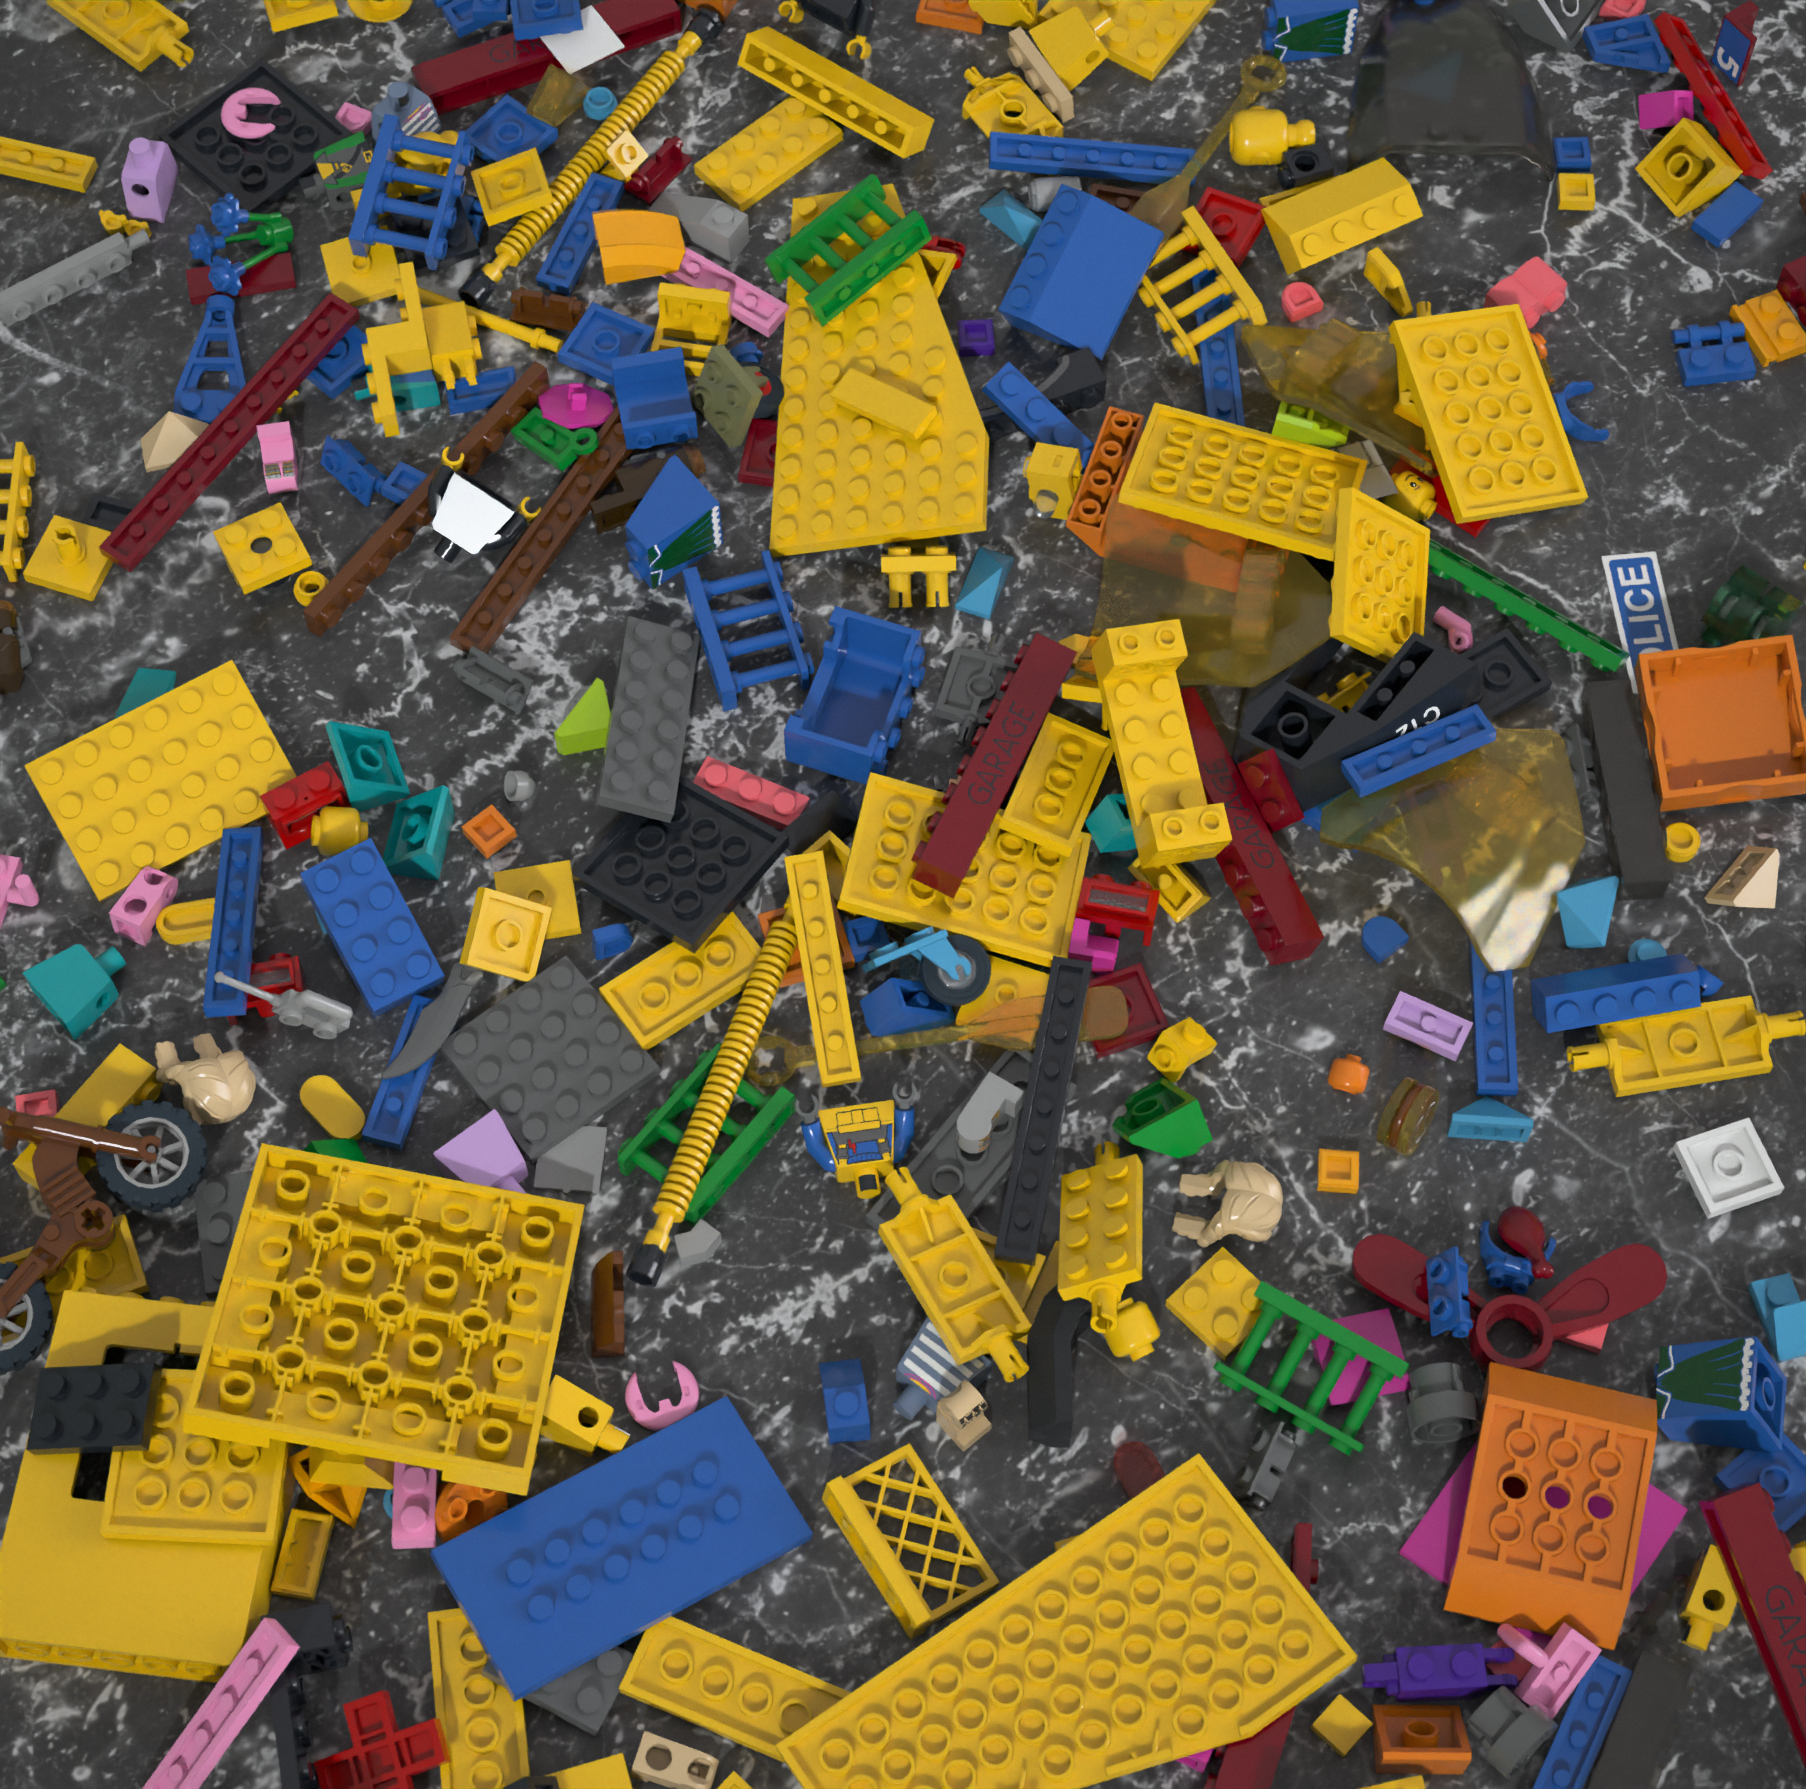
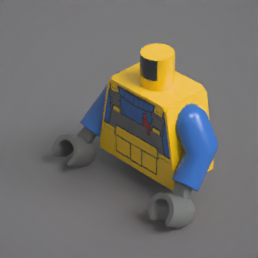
(860, 1139)

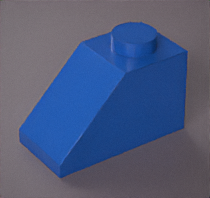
(902, 1008)
(845, 1401)

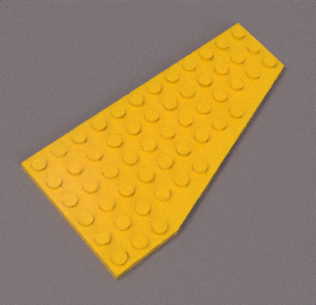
(842, 474)
(1097, 1663)

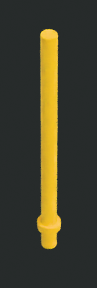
(536, 338)

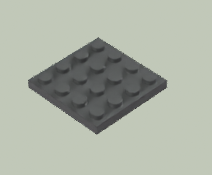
(549, 1058)

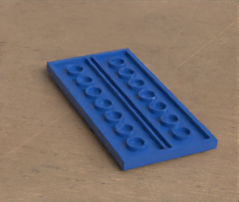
(620, 1547)

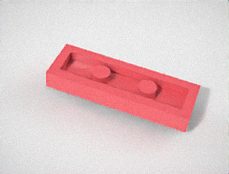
(752, 794)

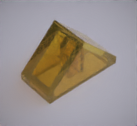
(557, 96)

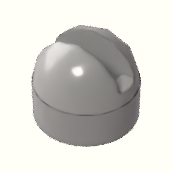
(518, 785)

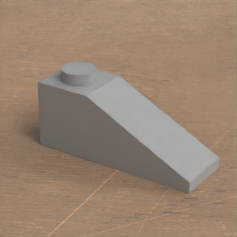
(707, 224)

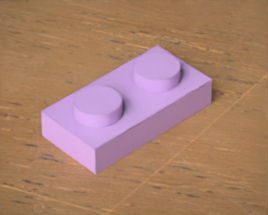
(1427, 1026)

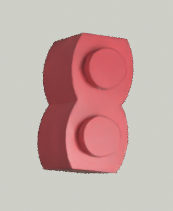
(1531, 286)

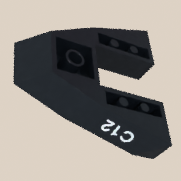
(1313, 737)

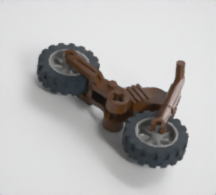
(75, 1203)

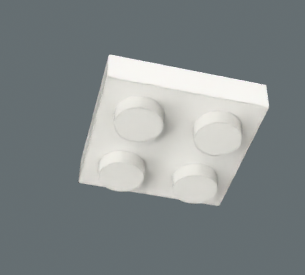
(1728, 1167)

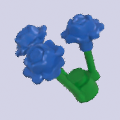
(226, 215)

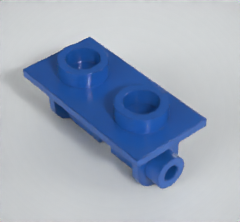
(345, 464)
(1446, 1287)

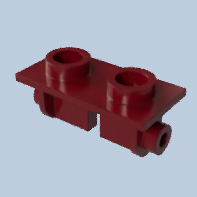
(658, 171)

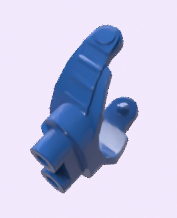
(1572, 424)
(1504, 1268)

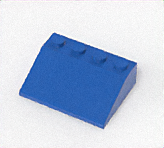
(1080, 272)

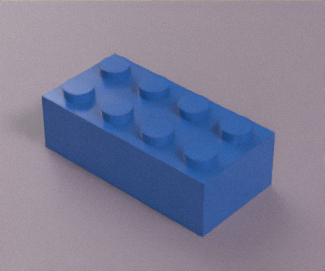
(371, 927)

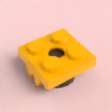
(262, 549)

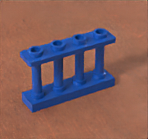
(385, 170)
(720, 652)

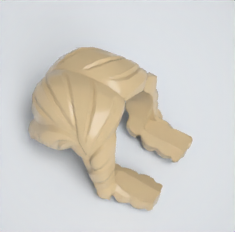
(214, 1086)
(1247, 1209)

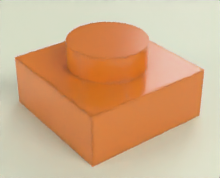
(489, 831)

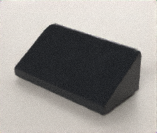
(824, 815)

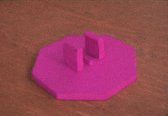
(575, 405)

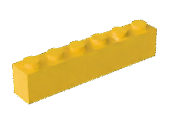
(835, 92)

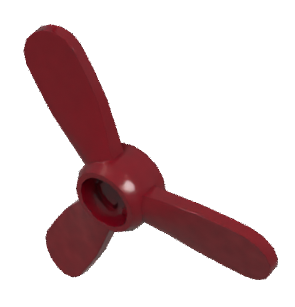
(1581, 1302)

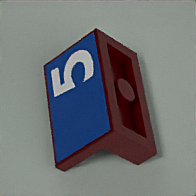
(1736, 42)

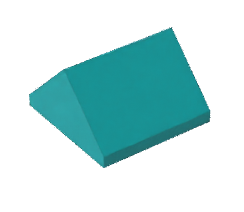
(367, 765)
(420, 834)

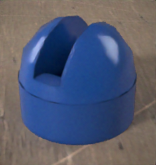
(1709, 982)

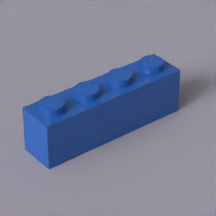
(1615, 993)

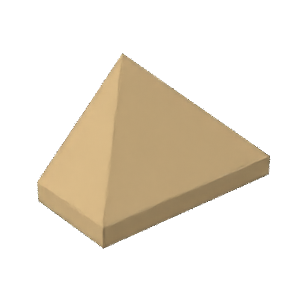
(169, 440)
(1749, 880)

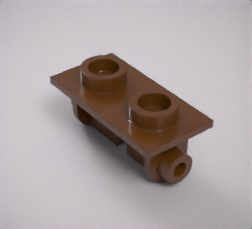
(546, 311)

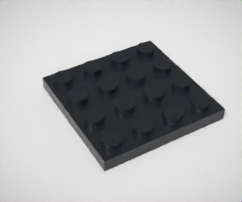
(262, 167)
(686, 871)

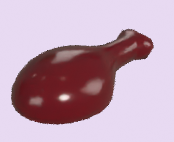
(1526, 1235)

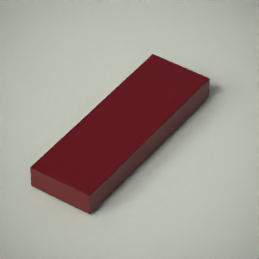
(266, 276)

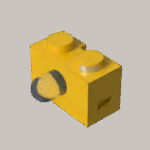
(1053, 479)

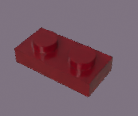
(1271, 790)

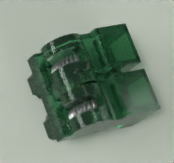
(1744, 614)

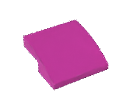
(1376, 1328)

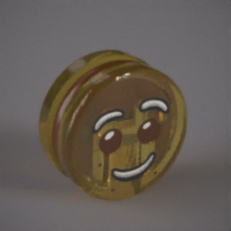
(1407, 1116)

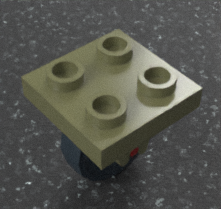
(735, 393)

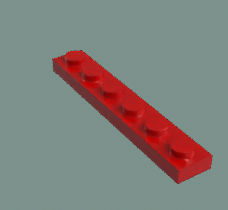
(1709, 90)

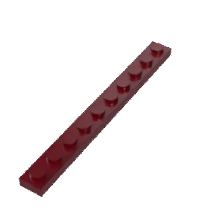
(229, 433)

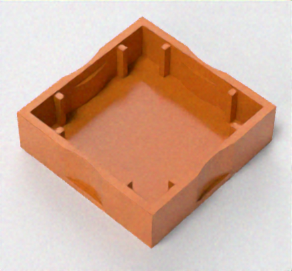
(1724, 722)

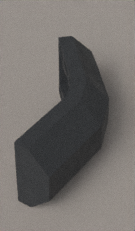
(1049, 1364)

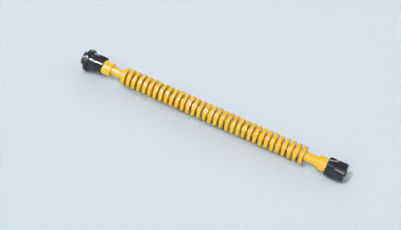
(591, 156)
(716, 1097)

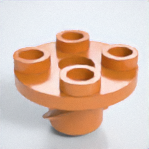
(465, 1507)

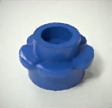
(747, 353)

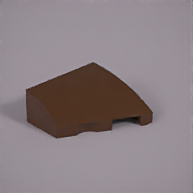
(607, 1306)

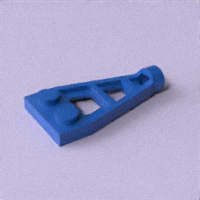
(216, 326)

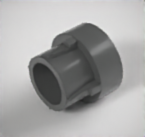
(1440, 1404)
(1510, 1730)

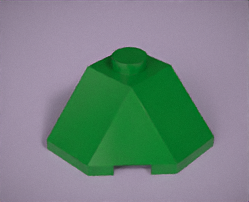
(1164, 1120)

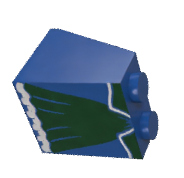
(1309, 28)
(672, 525)
(1721, 1394)

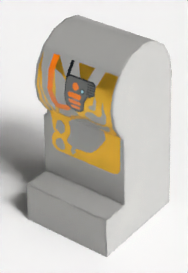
(985, 1110)

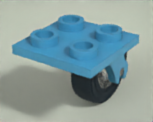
(951, 966)

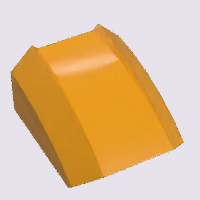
(637, 243)

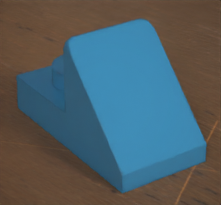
(1781, 1316)

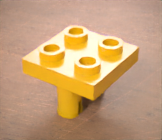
(902, 563)

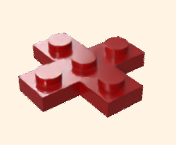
(380, 1752)

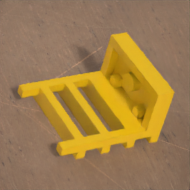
(692, 315)

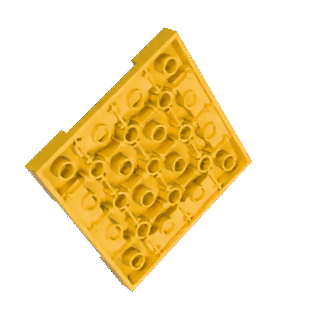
(387, 1318)

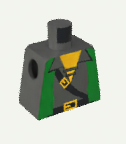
(339, 171)

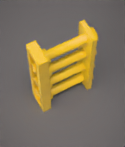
(1228, 281)
(17, 498)

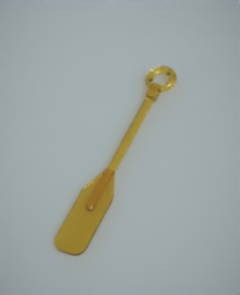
(1163, 204)
(1007, 1026)

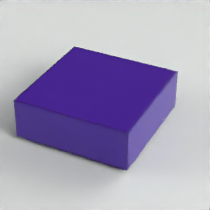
(975, 337)

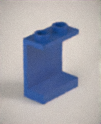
(653, 398)

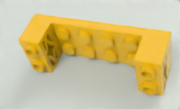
(1155, 745)

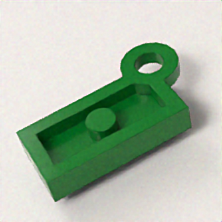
(553, 441)

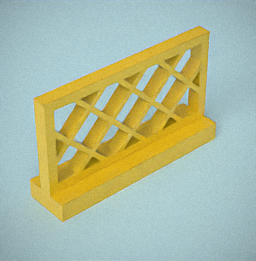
(879, 1558)

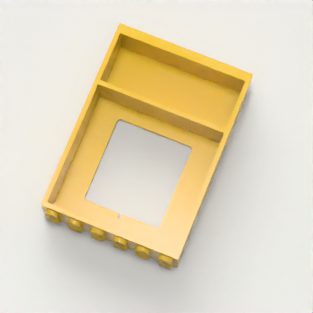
(118, 1600)

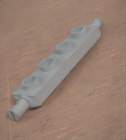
(68, 276)

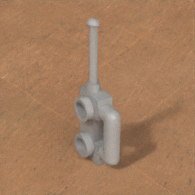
(297, 1008)

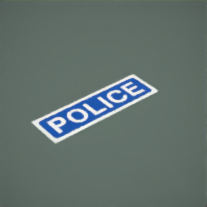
(1639, 606)

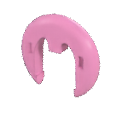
(234, 111)
(667, 1413)

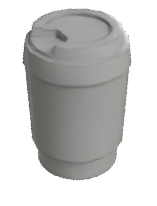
(1043, 190)

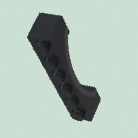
(1070, 387)

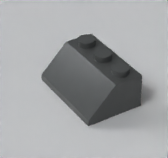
(1555, 21)

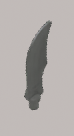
(436, 1021)

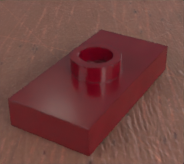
(1301, 1563)

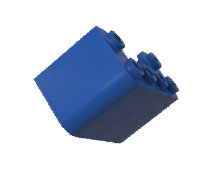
(857, 697)

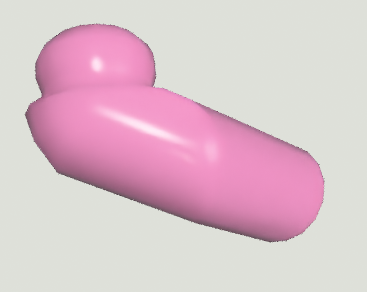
(1458, 629)

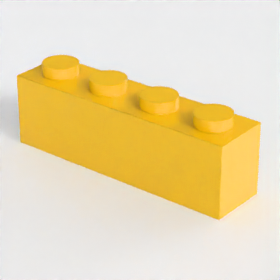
(114, 1085)

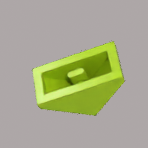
(586, 724)

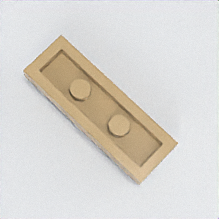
(1040, 75)

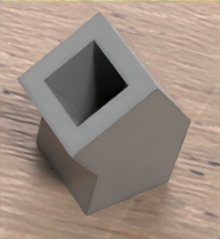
(697, 1244)

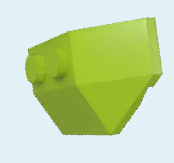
(1308, 426)

